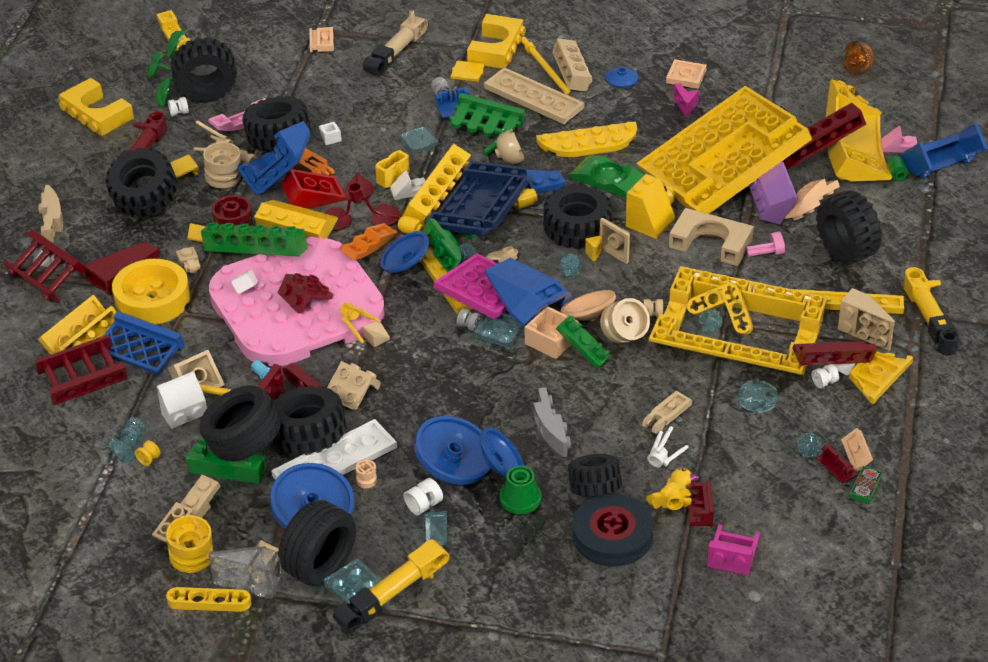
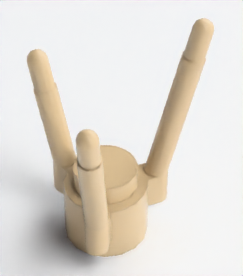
(219, 137)

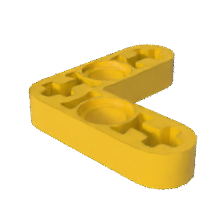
(724, 299)

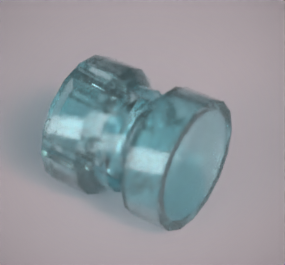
(132, 431)

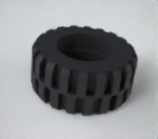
(203, 53)
(270, 117)
(145, 198)
(575, 214)
(849, 227)
(309, 420)

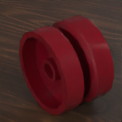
(233, 210)

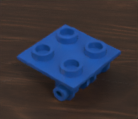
(446, 101)

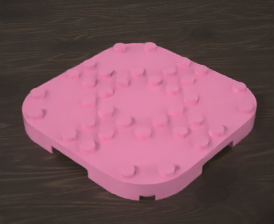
(269, 327)

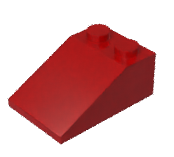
(311, 189)

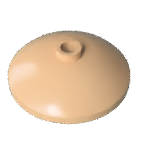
(589, 306)

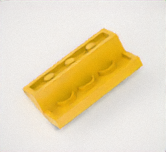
(79, 326)

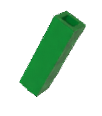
(204, 462)

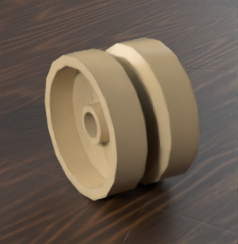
(625, 321)

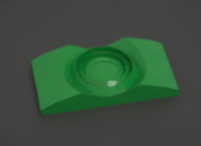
(606, 175)

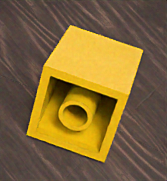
(648, 207)

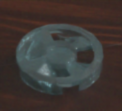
(753, 394)

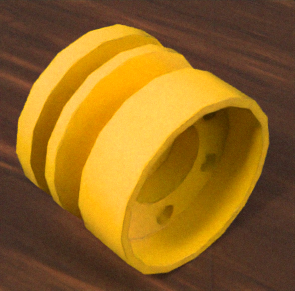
(189, 543)

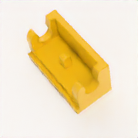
(184, 165)

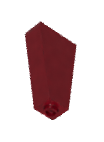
(103, 270)

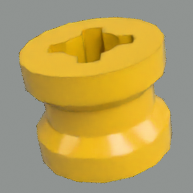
(147, 453)

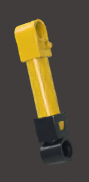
(939, 325)
(368, 602)

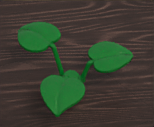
(163, 88)

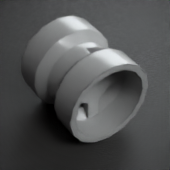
(440, 84)
(468, 319)

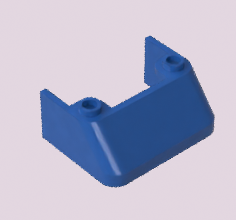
(944, 152)

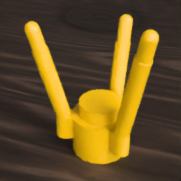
(352, 312)

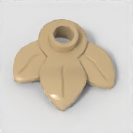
(506, 253)

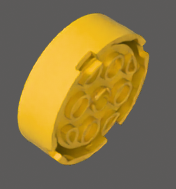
(155, 278)

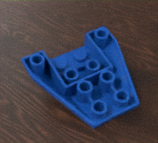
(525, 289)

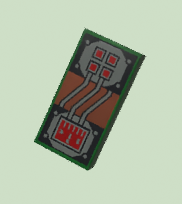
(866, 485)

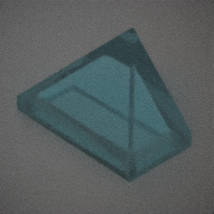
(436, 526)

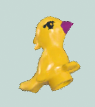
(674, 493)

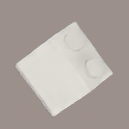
(181, 400)

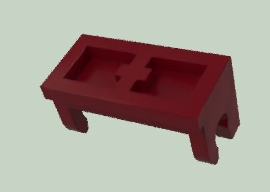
(701, 508)

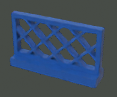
(146, 332)

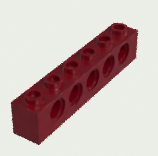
(828, 132)

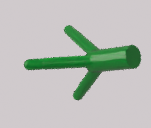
(490, 148)

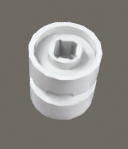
(424, 495)

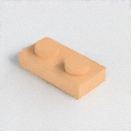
(857, 449)

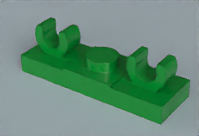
(583, 341)

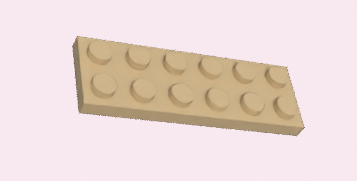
(534, 95)

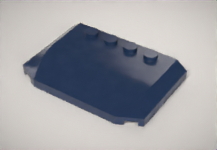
(481, 198)

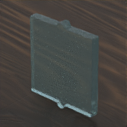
(419, 139)

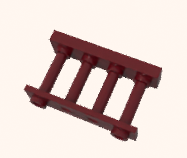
(49, 249)
(85, 384)

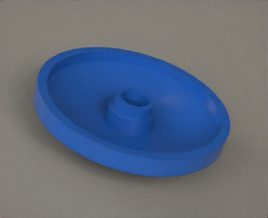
(451, 450)
(306, 484)

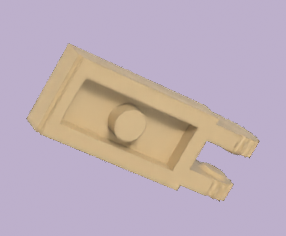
(667, 411)

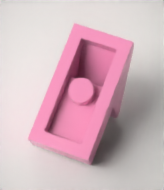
(896, 142)

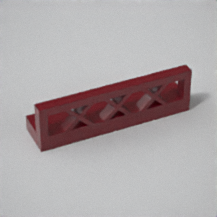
(834, 353)

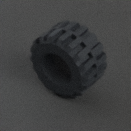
(594, 475)

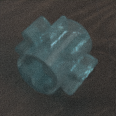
(467, 251)
(571, 265)
(710, 320)
(809, 444)

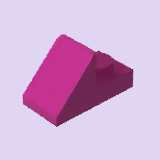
(686, 100)

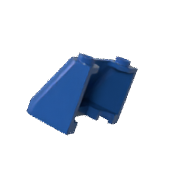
(270, 168)

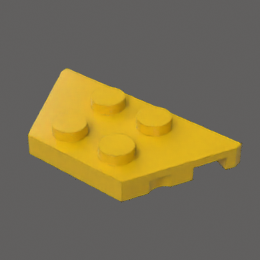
(878, 375)

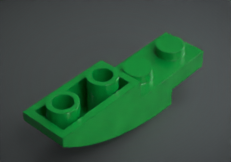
(444, 243)

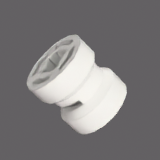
(180, 107)
(823, 376)

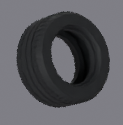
(240, 423)
(316, 542)

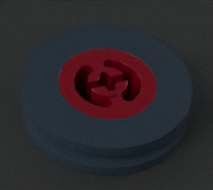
(612, 546)

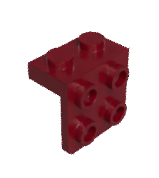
(298, 289)

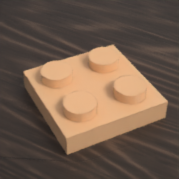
(686, 73)

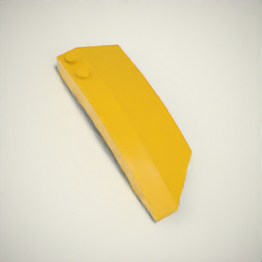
(859, 153)

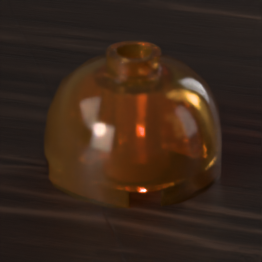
(858, 57)

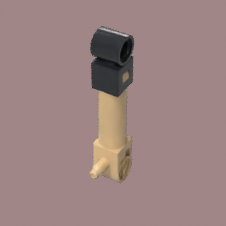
(384, 55)

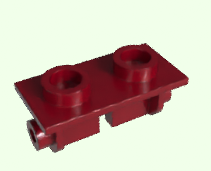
(835, 464)

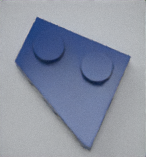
(545, 181)

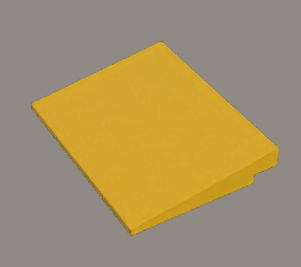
(725, 150)

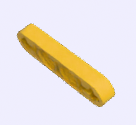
(209, 596)

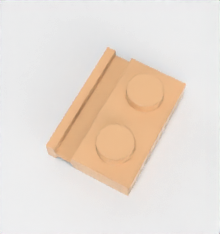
(322, 39)

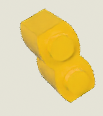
(391, 168)

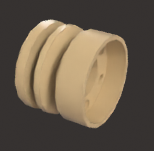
(221, 164)

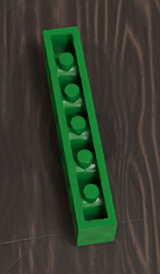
(254, 239)

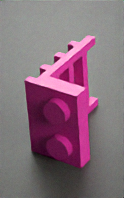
(732, 556)

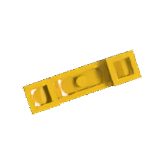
(169, 25)

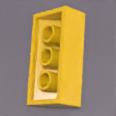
(287, 215)

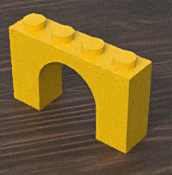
(500, 53)
(99, 120)

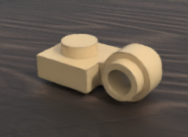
(188, 259)

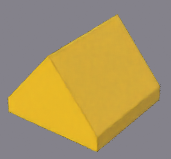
(195, 232)
(593, 247)

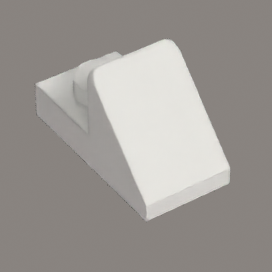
(404, 187)

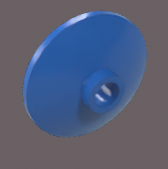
(621, 77)

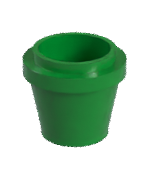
(520, 491)

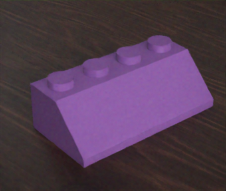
(774, 194)

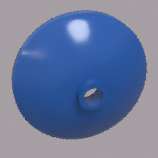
(405, 252)
(499, 451)

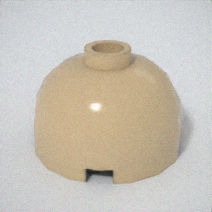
(509, 148)

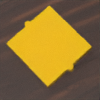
(467, 71)

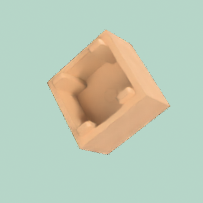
(543, 336)

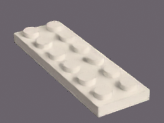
(359, 444)

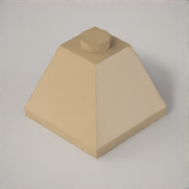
(615, 240)
(202, 366)

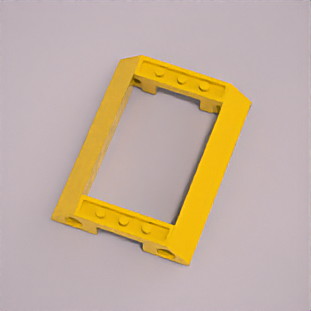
(758, 298)

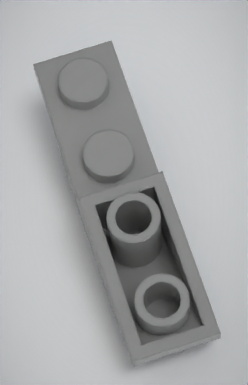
(550, 423)

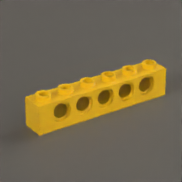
(438, 183)

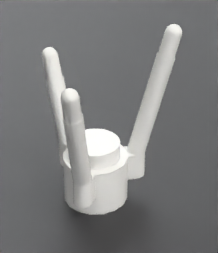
(658, 454)

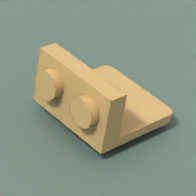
(352, 384)

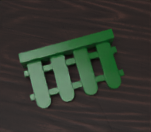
(482, 108)

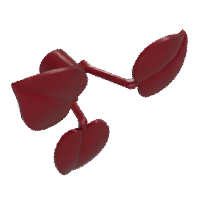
(356, 191)

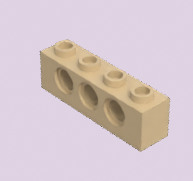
(572, 65)

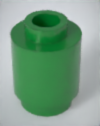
(897, 168)

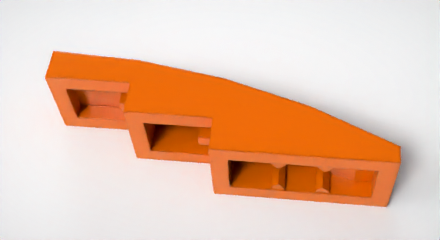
(369, 242)

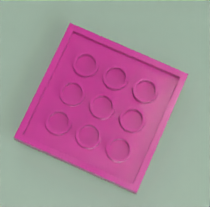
(471, 286)

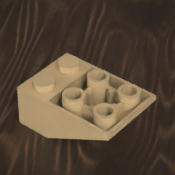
(865, 319)

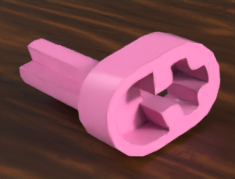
(777, 246)

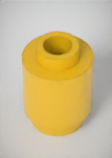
(526, 199)
(410, 224)

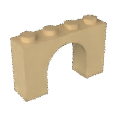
(696, 223)

